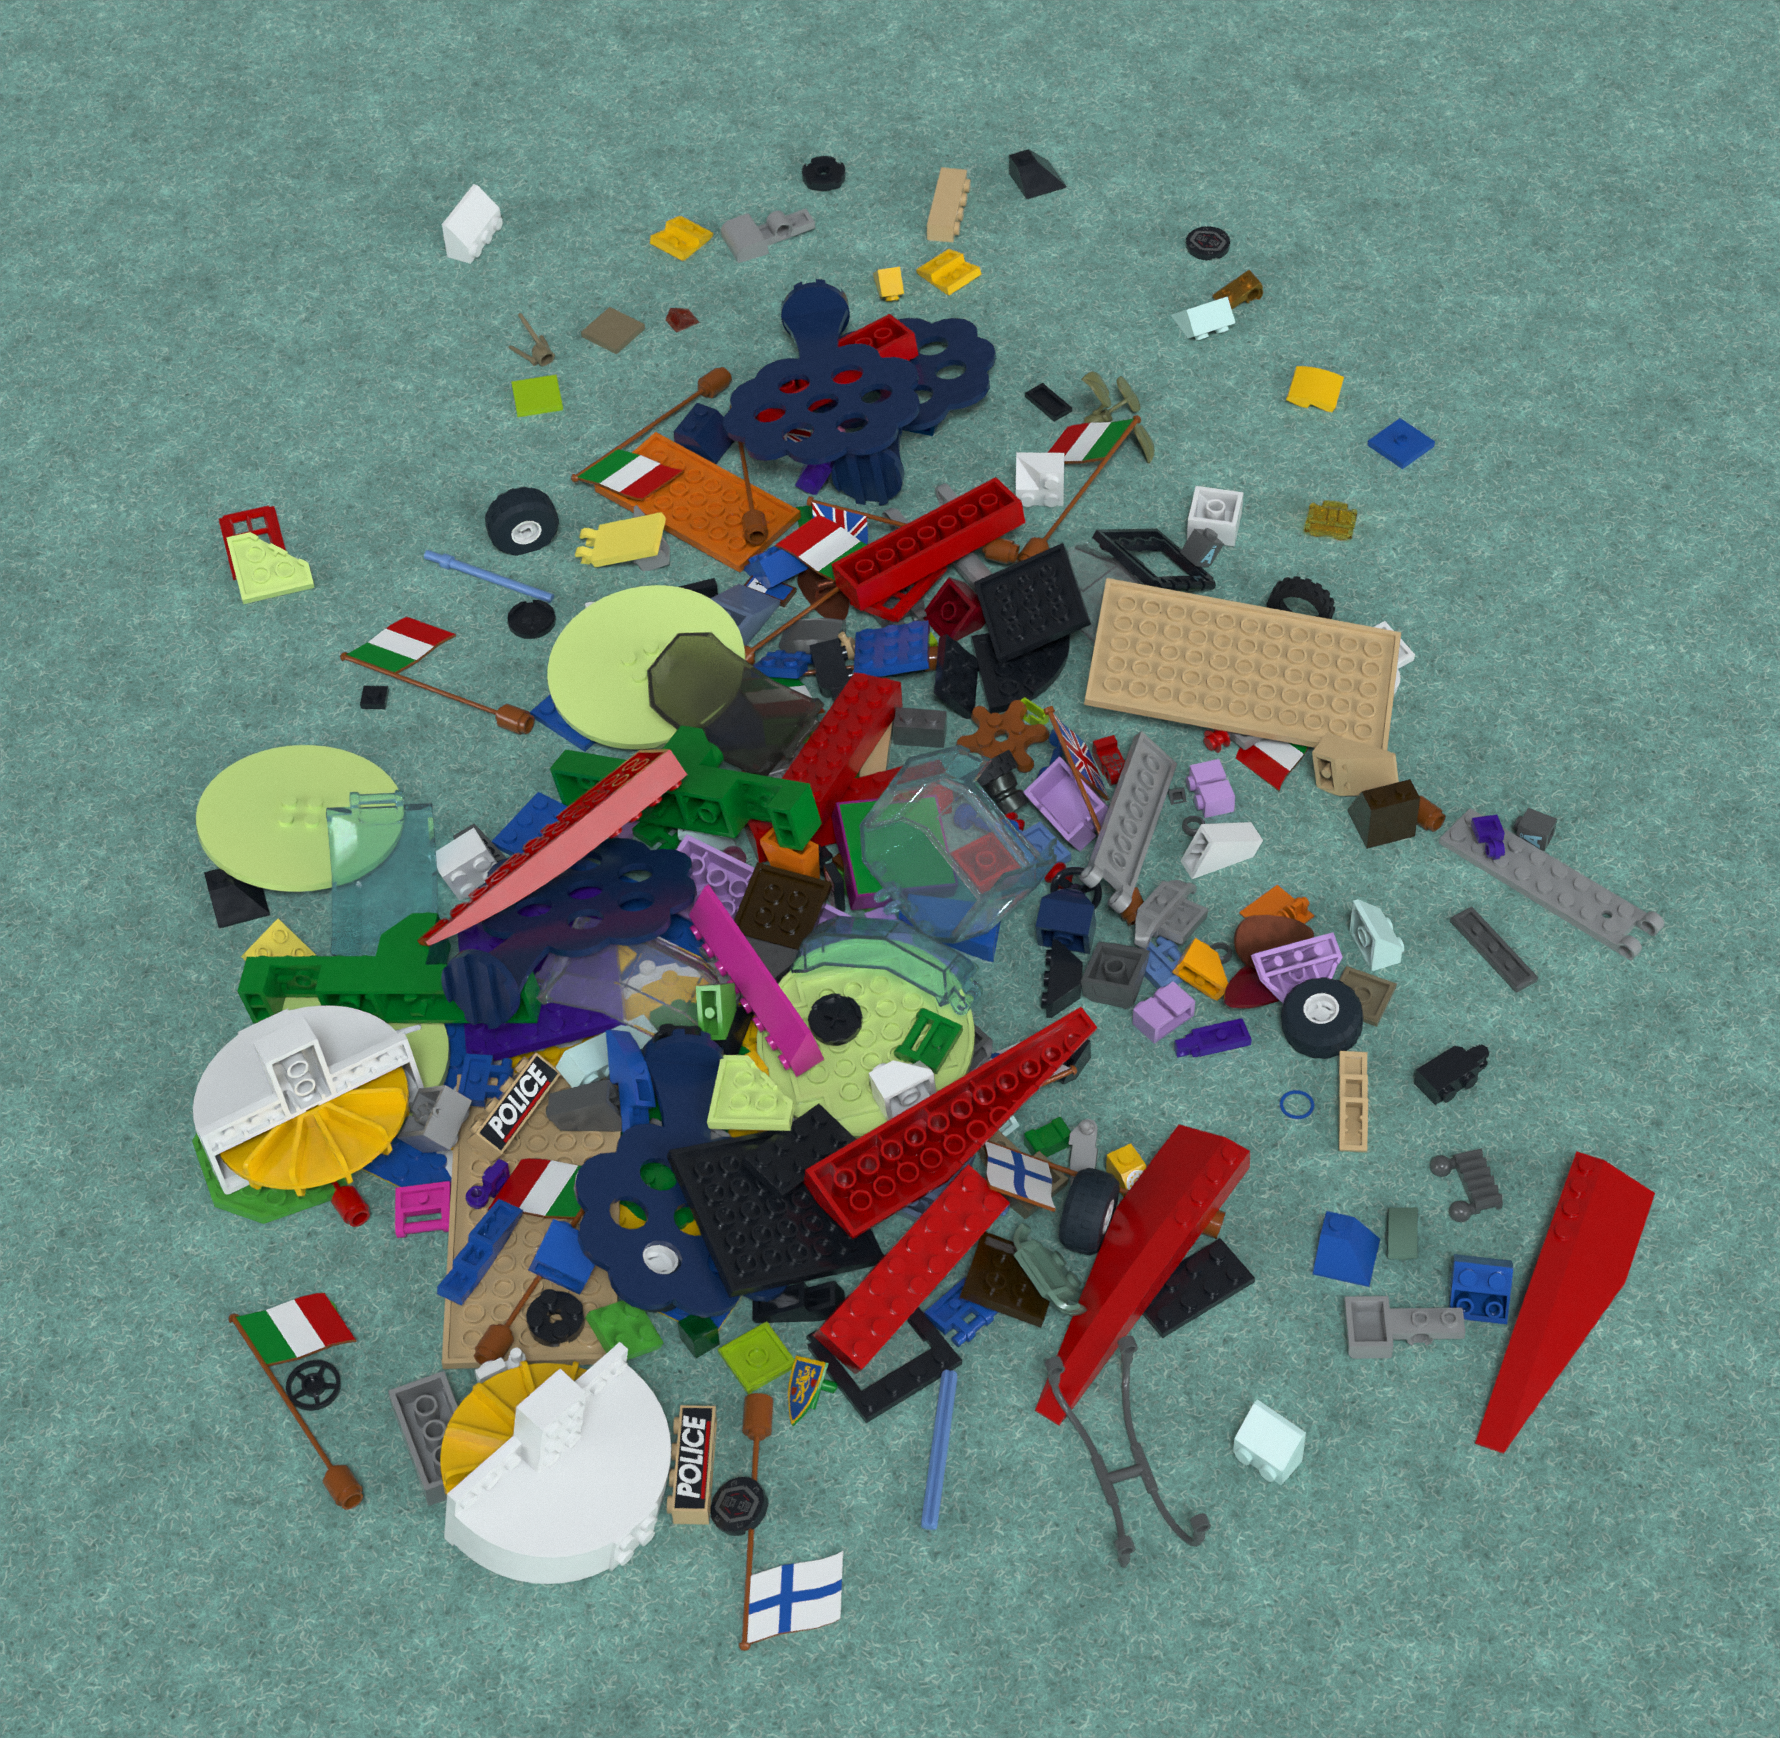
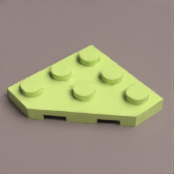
(266, 569)
(748, 1098)

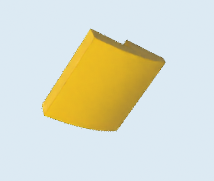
(683, 231)
(944, 266)
(1315, 387)

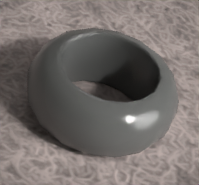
(1191, 832)
(1220, 945)

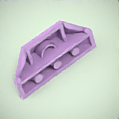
(1294, 963)

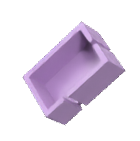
(1062, 803)

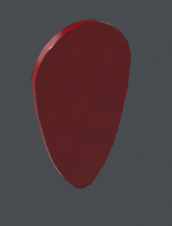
(1247, 990)

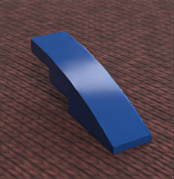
(480, 1252)

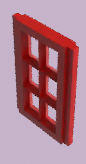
(271, 523)
(906, 601)

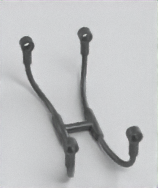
(1124, 1544)

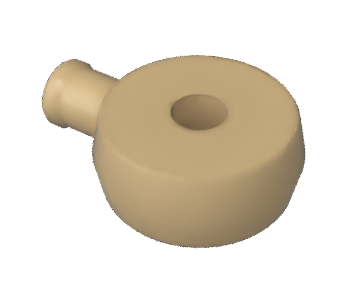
(849, 644)

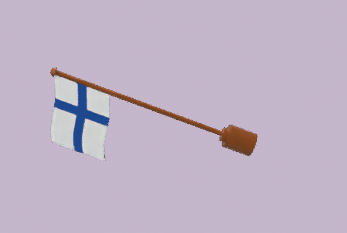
(1031, 1180)
(792, 1594)

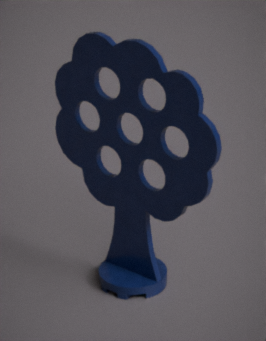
(815, 319)
(881, 474)
(491, 983)
(684, 1081)

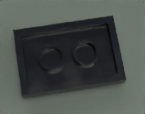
(956, 676)

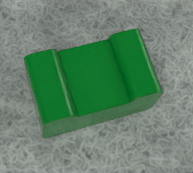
(1048, 1138)

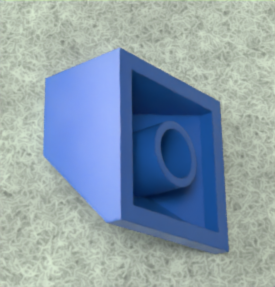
(1346, 1250)

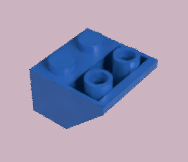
(774, 566)
(561, 1258)
(1481, 1288)

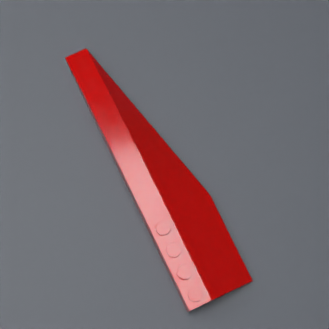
(1142, 1249)

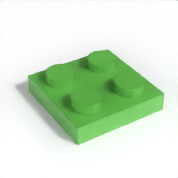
(625, 1325)

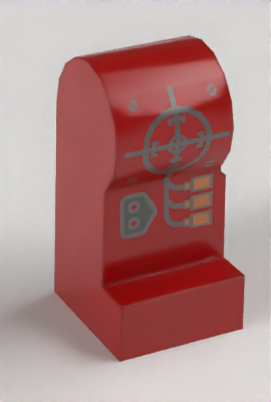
(1108, 758)

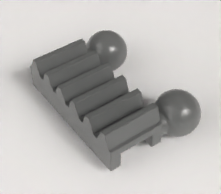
(1476, 1182)

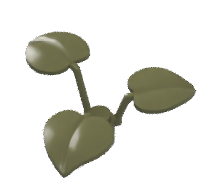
(1099, 415)

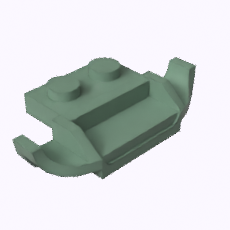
(1048, 1272)

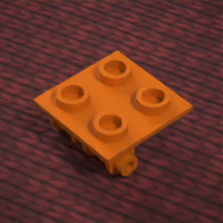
(1279, 903)

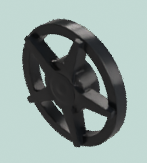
(313, 1385)

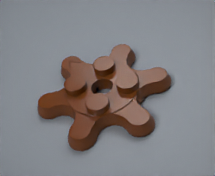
(997, 724)

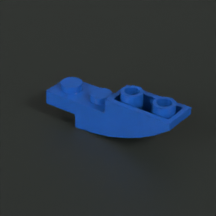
(632, 1076)

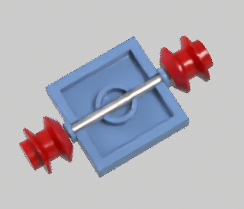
(1038, 838)

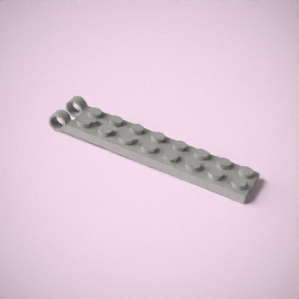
(1130, 821)
(1556, 887)

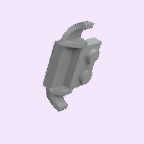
(1169, 914)

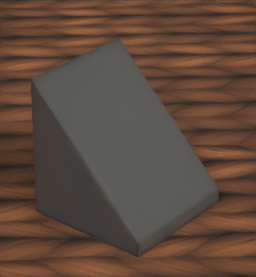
(1176, 794)

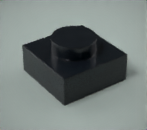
(374, 697)

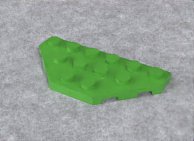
(261, 1204)

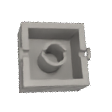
(435, 1119)

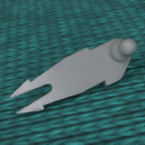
(1084, 1146)

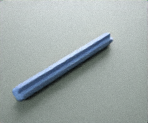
(939, 1450)

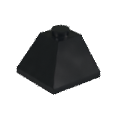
(1033, 174)
(234, 899)

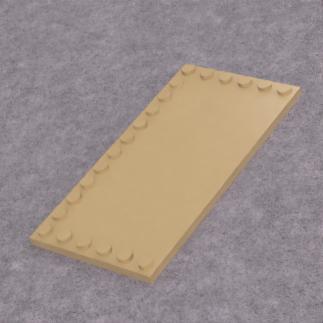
(1241, 667)
(509, 1275)

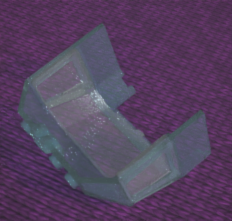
(948, 848)

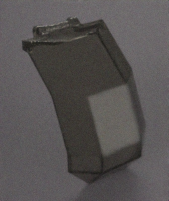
(734, 703)

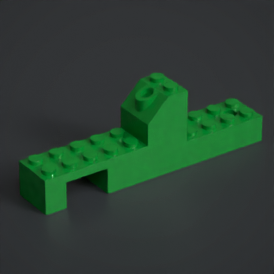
(709, 797)
(394, 985)

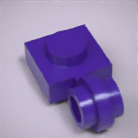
(1490, 831)
(493, 1181)

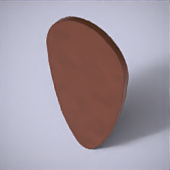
(815, 587)
(1267, 932)

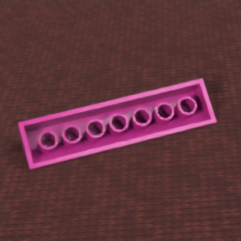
(754, 983)

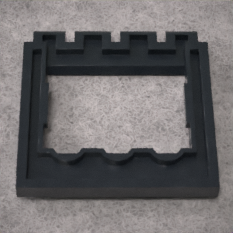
(1122, 541)
(899, 1383)

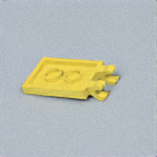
(622, 540)

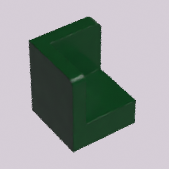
(698, 1334)

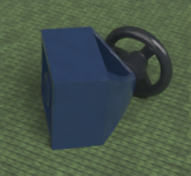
(1068, 913)

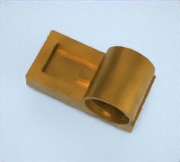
(1242, 289)

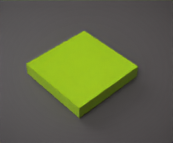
(537, 395)
(757, 1357)

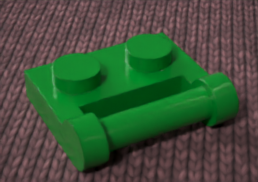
(935, 1045)

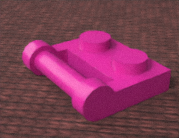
(422, 1201)

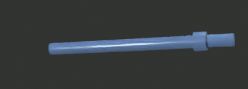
(447, 561)

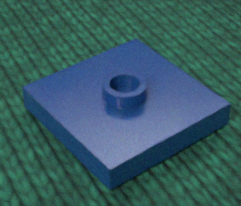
(1401, 443)

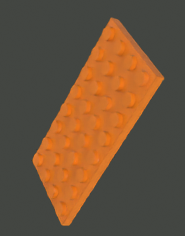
(707, 504)

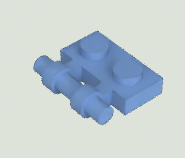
(1159, 968)

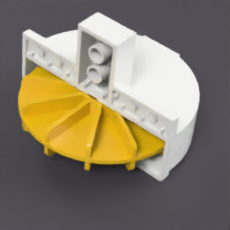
(304, 1098)
(555, 1469)

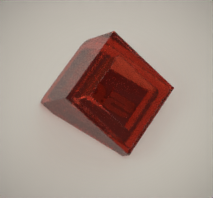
(680, 319)

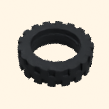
(1305, 590)
(999, 766)

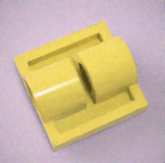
(277, 942)

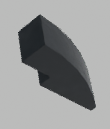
(800, 1304)

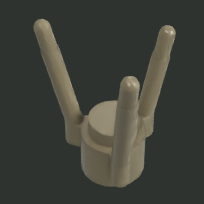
(540, 352)

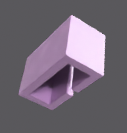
(1211, 793)
(1163, 1012)

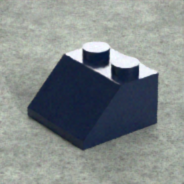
(703, 433)

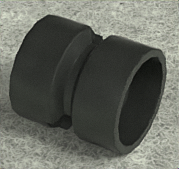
(1005, 793)

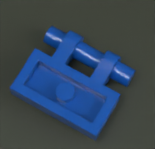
(784, 664)
(477, 1076)
(951, 1310)

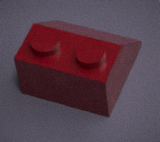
(955, 610)

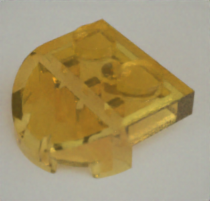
(1331, 520)

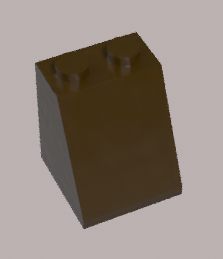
(1386, 813)

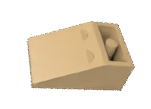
(1352, 767)

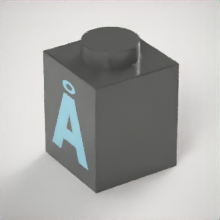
(1202, 547)
(1536, 828)

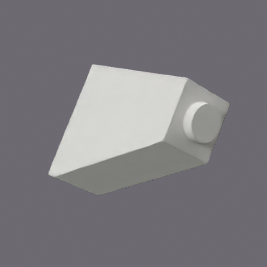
(1220, 846)

